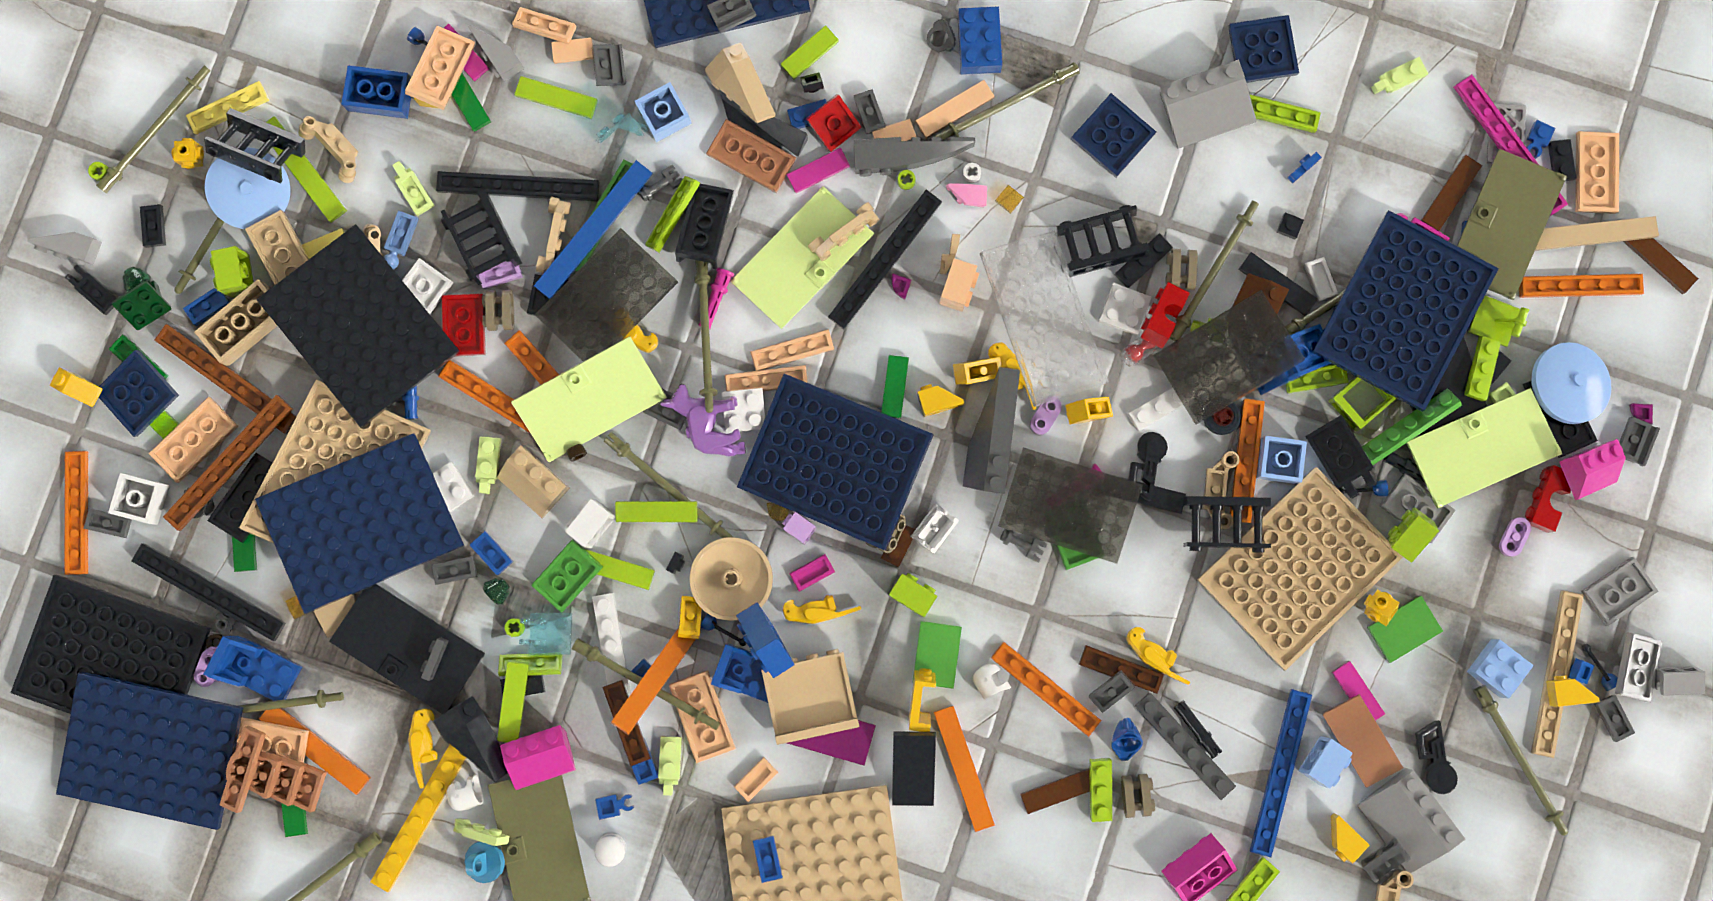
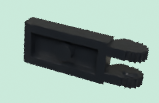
(92, 290)

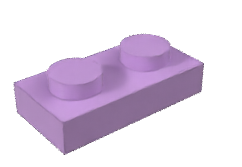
(500, 274)

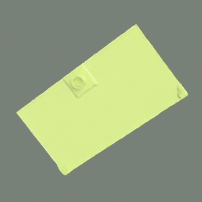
(786, 270)
(589, 399)
(1484, 448)

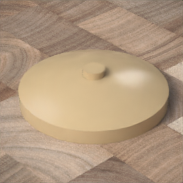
(730, 577)

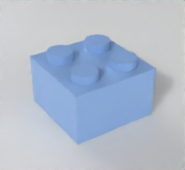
(663, 112)
(1281, 459)
(1500, 668)
(1326, 762)

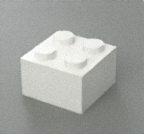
(138, 499)
(589, 523)

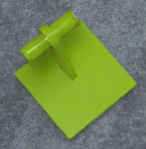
(1498, 320)

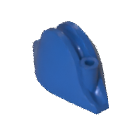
(1126, 739)

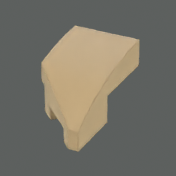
(947, 259)

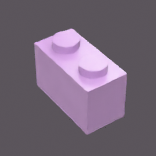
(799, 527)

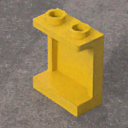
(919, 720)

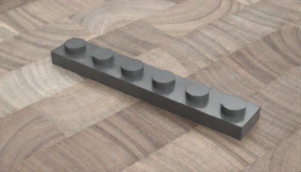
(1185, 746)

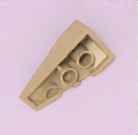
(737, 78)

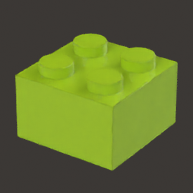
(231, 270)
(1412, 534)
(913, 595)

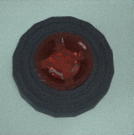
(1228, 422)

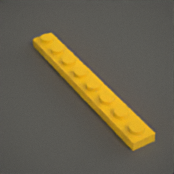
(418, 819)

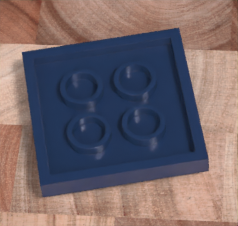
(1264, 48)
(1113, 135)
(136, 393)

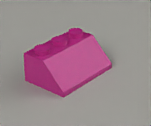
(1593, 468)
(538, 757)
(1199, 869)

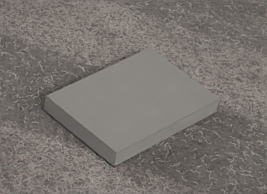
(1410, 494)
(1619, 591)
(1638, 667)

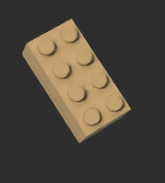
(237, 325)

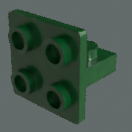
(142, 305)

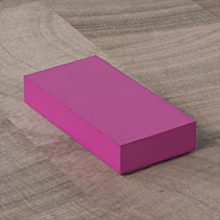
(812, 572)

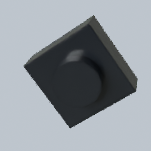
(812, 82)
(1290, 226)
(676, 563)

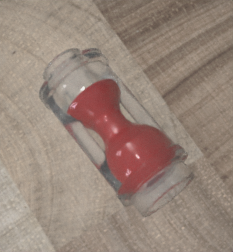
(1134, 354)

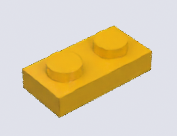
(689, 618)

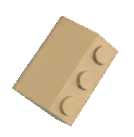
(532, 481)

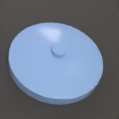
(244, 196)
(1571, 383)

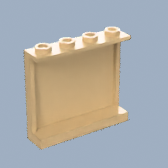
(811, 698)

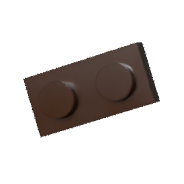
(897, 555)

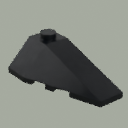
(473, 737)

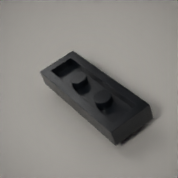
(1134, 270)

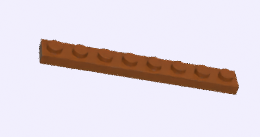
(218, 373)
(228, 463)

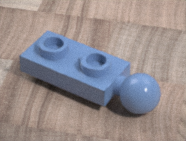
(399, 237)

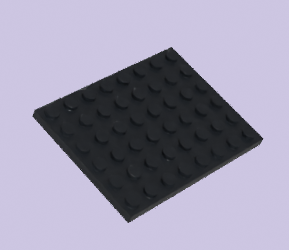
(358, 325)
(104, 637)

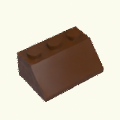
(1273, 292)

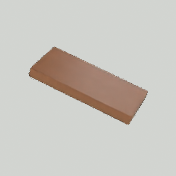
(751, 156)
(1362, 736)

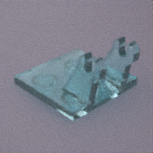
(624, 122)
(549, 633)

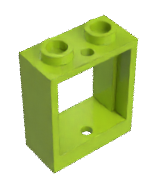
(1350, 414)

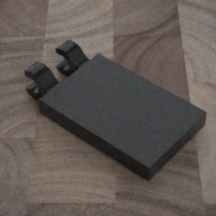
(1342, 455)

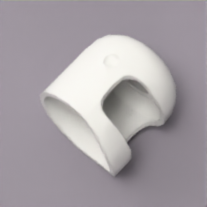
(988, 681)
(467, 797)
(610, 849)

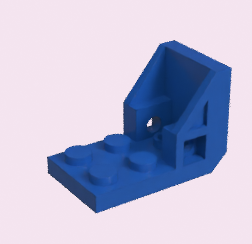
(1305, 342)
(253, 666)
(740, 673)

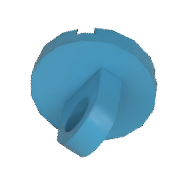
(484, 862)

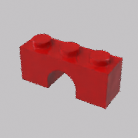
(1158, 327)
(1541, 513)

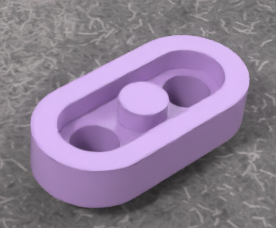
(1045, 415)
(1515, 538)
(201, 667)

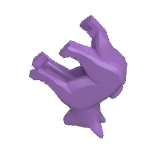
(702, 423)

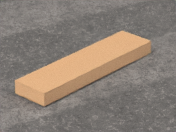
(954, 109)
(792, 350)
(765, 379)

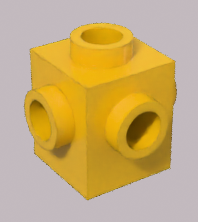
(188, 153)
(1381, 607)

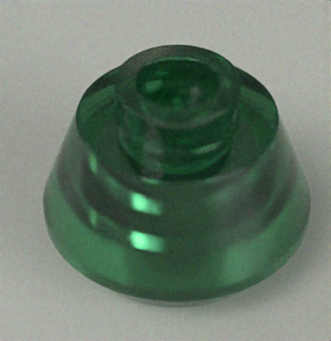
(133, 277)
(496, 590)

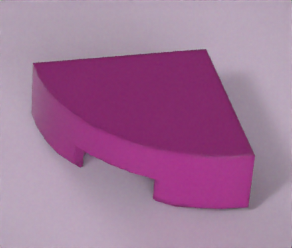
(900, 285)
(1642, 411)

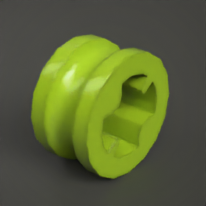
(92, 170)
(904, 173)
(515, 633)

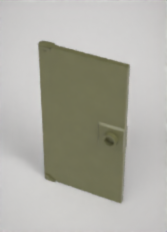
(1511, 218)
(542, 843)

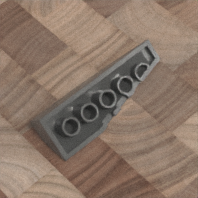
(894, 155)
(992, 438)

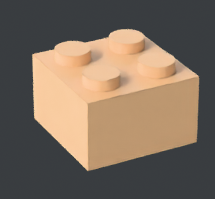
(957, 287)

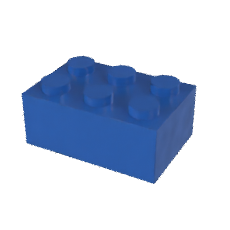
(979, 40)
(376, 92)
(764, 641)

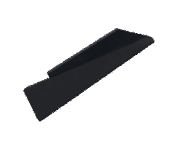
(770, 130)

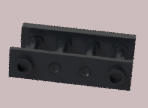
(260, 130)
(492, 221)
(1098, 260)
(1237, 506)

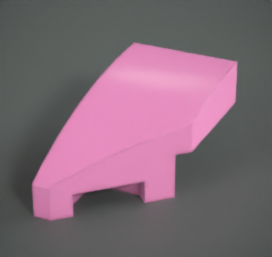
(969, 194)

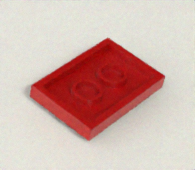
(464, 323)

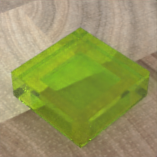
(164, 424)

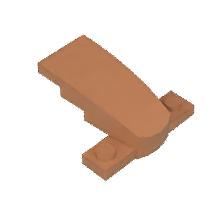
(269, 776)

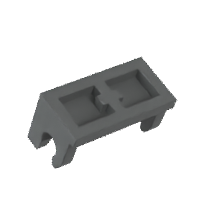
(1385, 860)

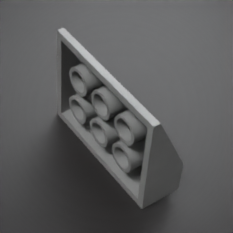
(1208, 104)
(1414, 817)

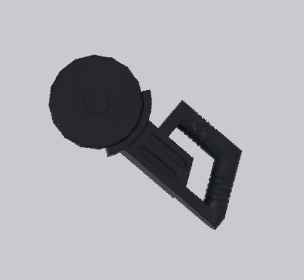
(1151, 450)
(1440, 775)

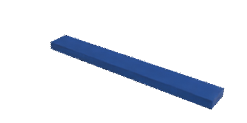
(593, 229)
(1280, 773)

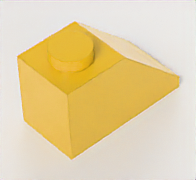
(976, 370)
(75, 386)
(937, 400)
(1088, 410)
(1568, 692)
(1346, 840)

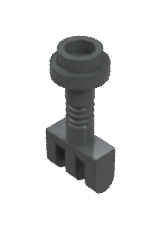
(646, 193)
(1007, 536)

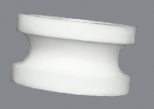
(972, 179)

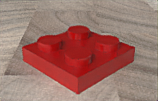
(833, 123)

